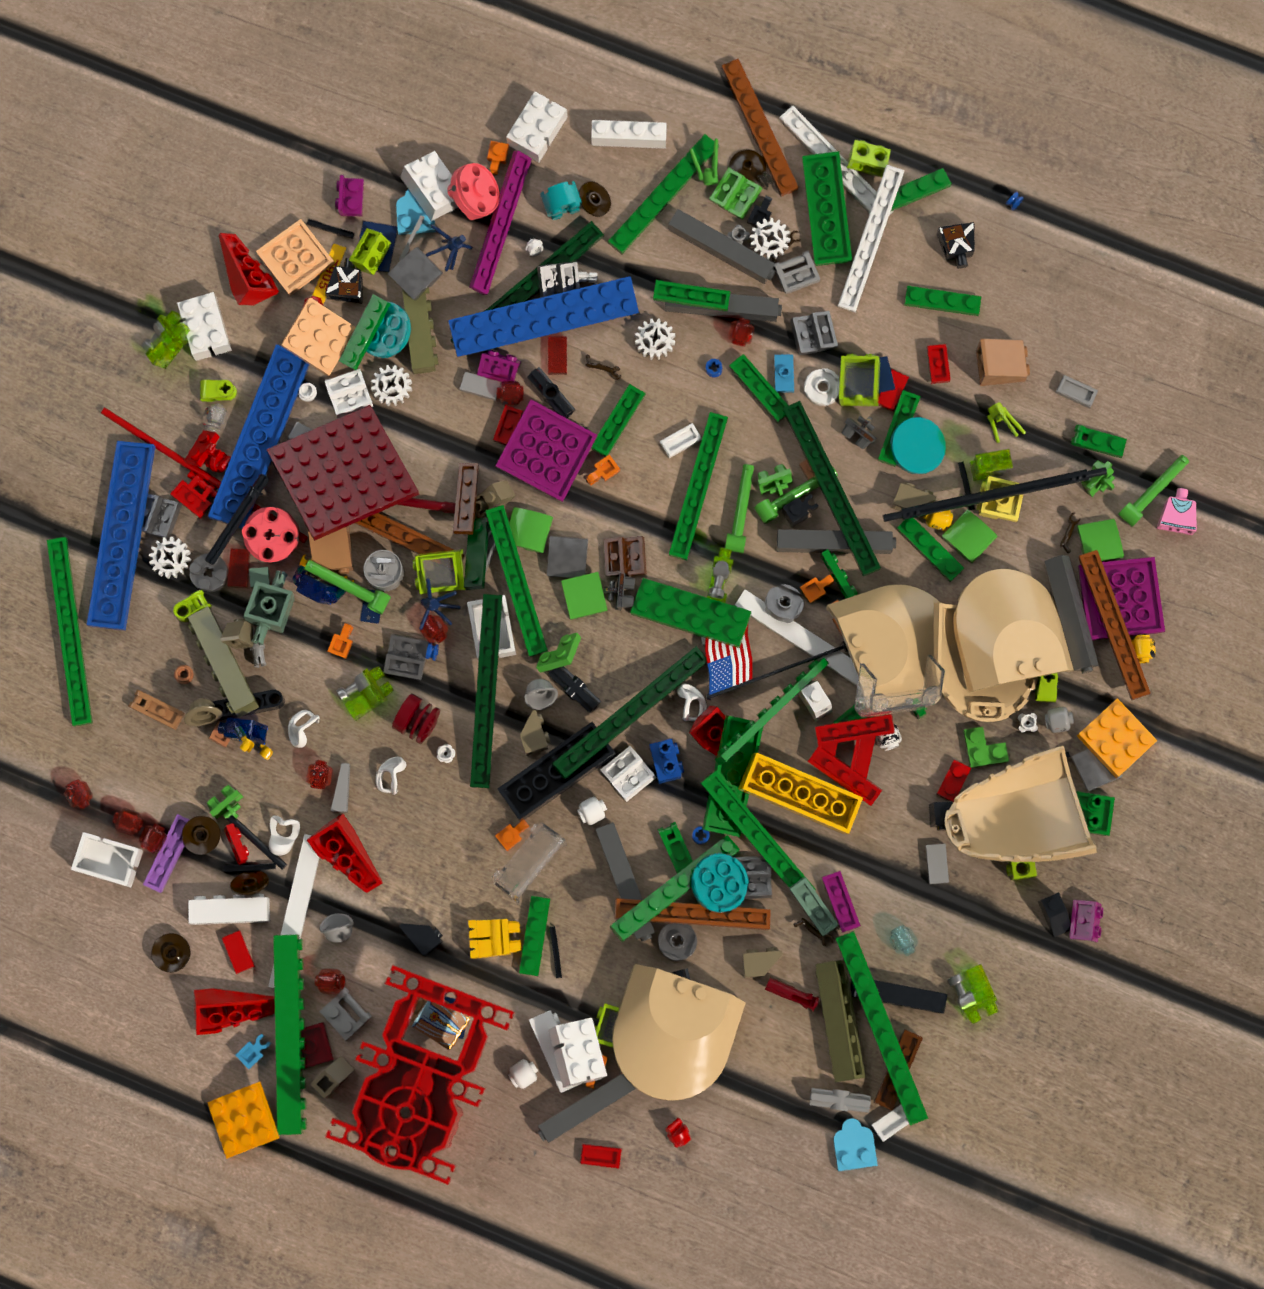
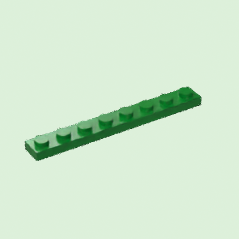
(661, 196)
(698, 486)
(516, 580)
(765, 715)
(752, 829)
(666, 894)

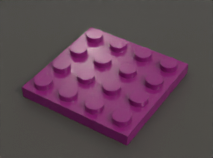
(546, 450)
(1136, 594)

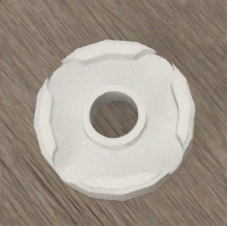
(818, 397)

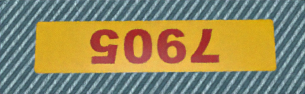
(336, 253)

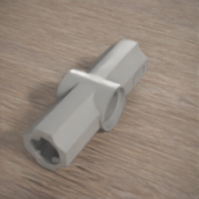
(840, 1100)

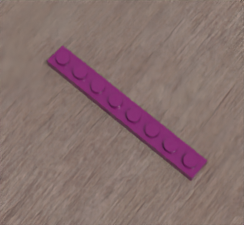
(500, 223)

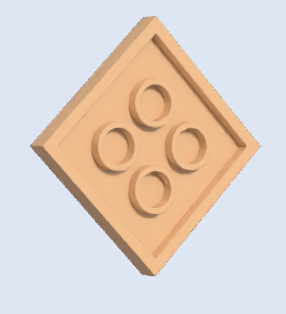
(295, 257)
(318, 336)

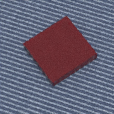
(316, 1045)

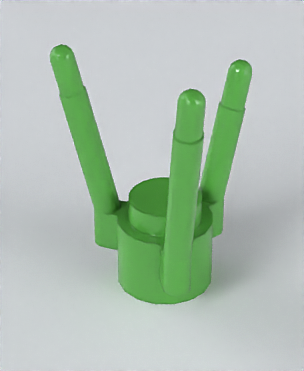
(710, 175)

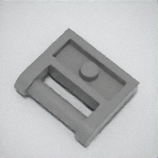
(799, 277)
(340, 1018)

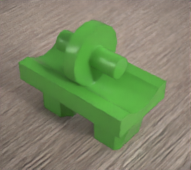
(775, 482)
(1100, 482)
(228, 805)

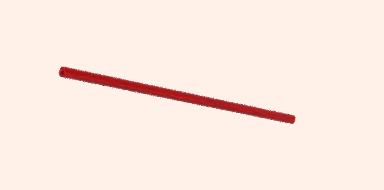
(176, 457)

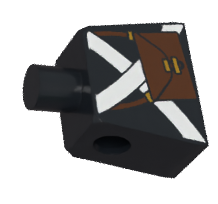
(957, 242)
(346, 284)

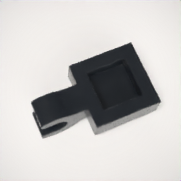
(760, 213)

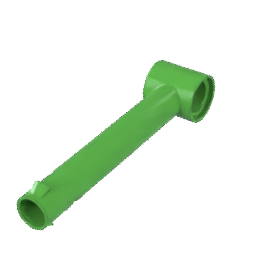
(768, 510)
(1132, 512)
(736, 540)
(376, 600)

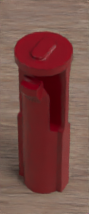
(791, 993)

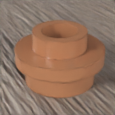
(183, 668)

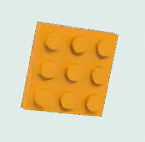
(1116, 738)
(243, 1120)

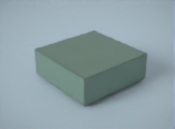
(259, 574)

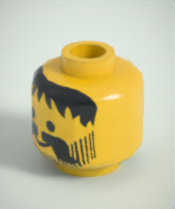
(1144, 648)

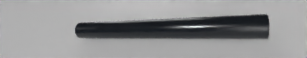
(257, 842)

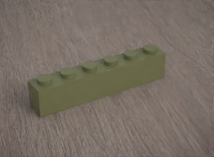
(420, 340)
(223, 663)
(840, 1021)

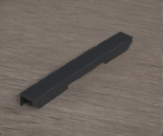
(342, 232)
(963, 473)
(238, 868)
(555, 952)

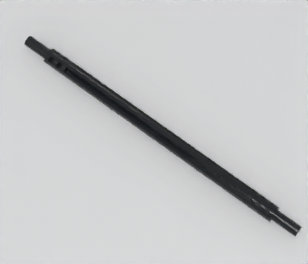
(994, 494)

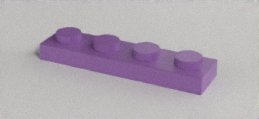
(167, 856)

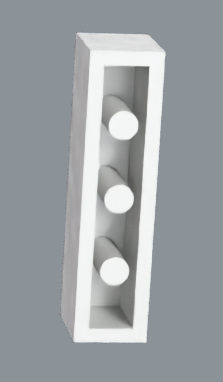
(628, 134)
(229, 911)
(540, 1026)

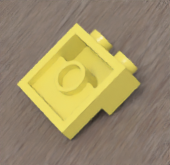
(1003, 508)

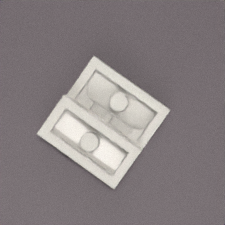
(348, 393)
(628, 773)

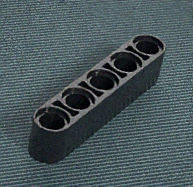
(265, 705)
(909, 997)

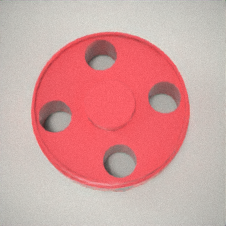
(474, 190)
(270, 534)

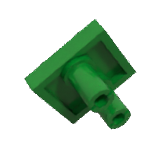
(1097, 812)

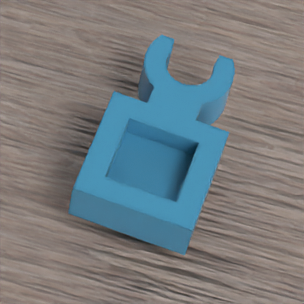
(250, 1053)

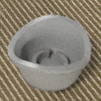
(540, 694)
(337, 927)

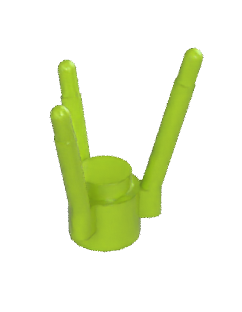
(1000, 413)

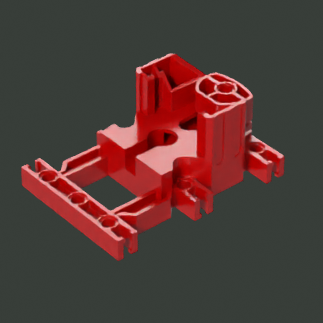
(417, 1081)

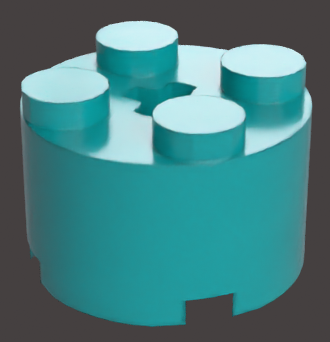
(561, 199)

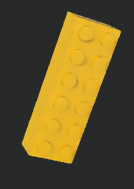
(800, 793)

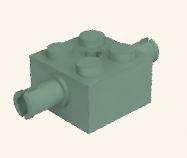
(265, 596)

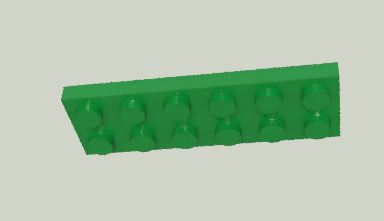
(827, 208)
(691, 613)
(732, 773)

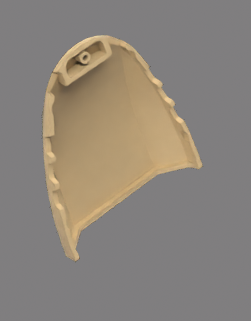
(1022, 814)

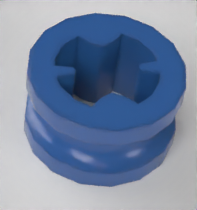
(1014, 201)
(710, 372)
(432, 651)
(696, 839)

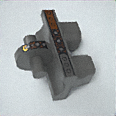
(852, 427)
(622, 600)

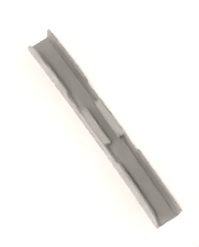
(406, 249)

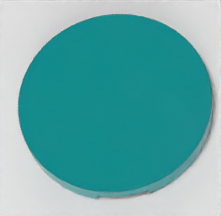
(391, 334)
(918, 445)
(719, 882)

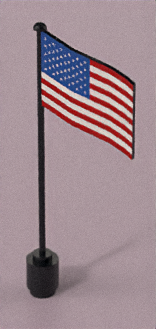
(732, 666)

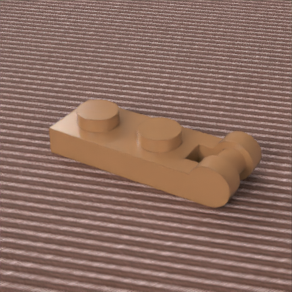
(157, 710)

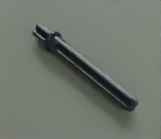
(237, 518)

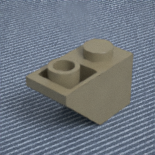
(493, 496)
(910, 496)
(532, 735)
(759, 963)
(332, 1077)

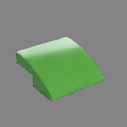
(735, 193)
(530, 529)
(969, 536)
(1101, 537)
(584, 595)

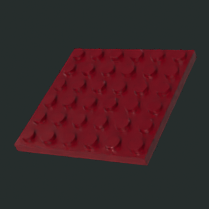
(342, 472)

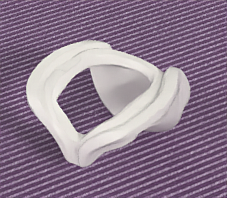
(689, 693)
(296, 733)
(392, 765)
(278, 844)

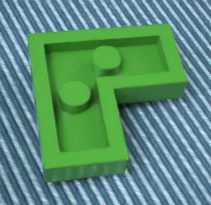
(562, 656)
(981, 754)

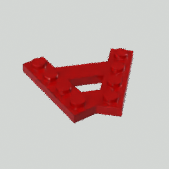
(865, 733)

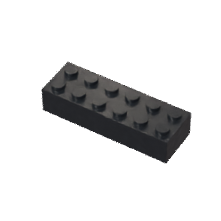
(542, 783)

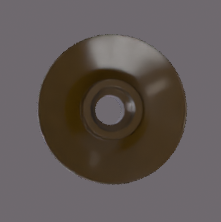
(748, 156)
(594, 199)
(210, 835)
(249, 883)
(161, 950)

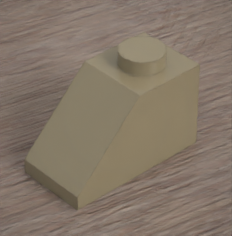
(238, 634)

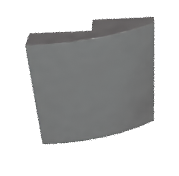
(415, 273)
(558, 278)
(814, 333)
(160, 516)
(567, 556)
(406, 656)
(1092, 770)
(758, 875)

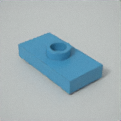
(784, 373)

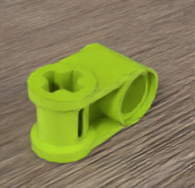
(214, 390)
(192, 604)
(1046, 688)

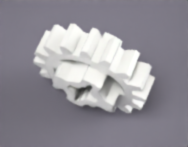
(776, 242)
(648, 338)
(393, 379)
(176, 552)

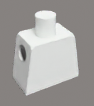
(815, 700)

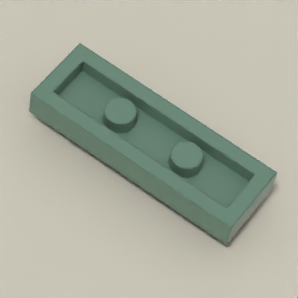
(813, 906)

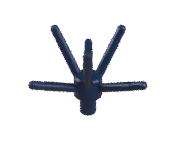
(453, 245)
(433, 604)

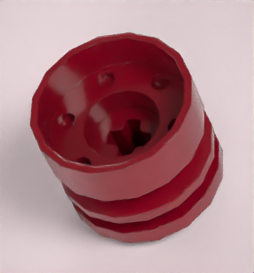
(418, 720)

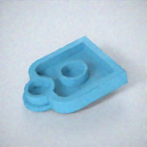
(408, 214)
(854, 1146)

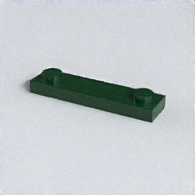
(476, 555)

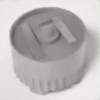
(383, 570)

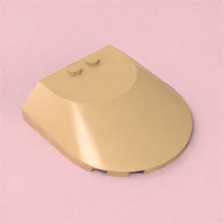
(1008, 630)
(889, 633)
(981, 705)
(673, 1033)

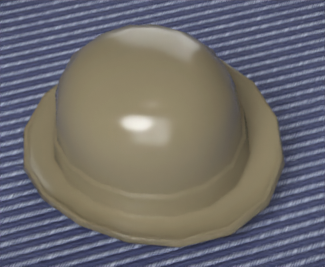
(202, 713)

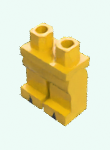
(499, 938)

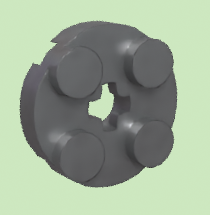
(208, 583)
(780, 612)
(667, 946)

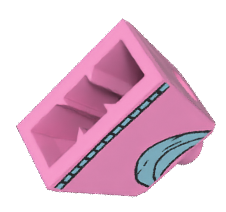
(1179, 514)

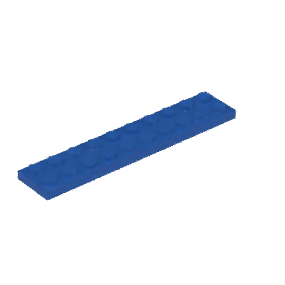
(543, 316)
(260, 432)
(121, 535)

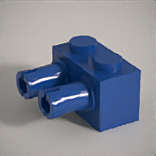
(666, 761)

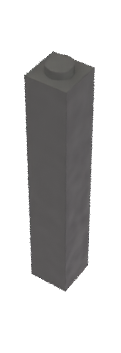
(721, 247)
(739, 307)
(820, 540)
(1071, 614)
(621, 872)
(585, 1108)

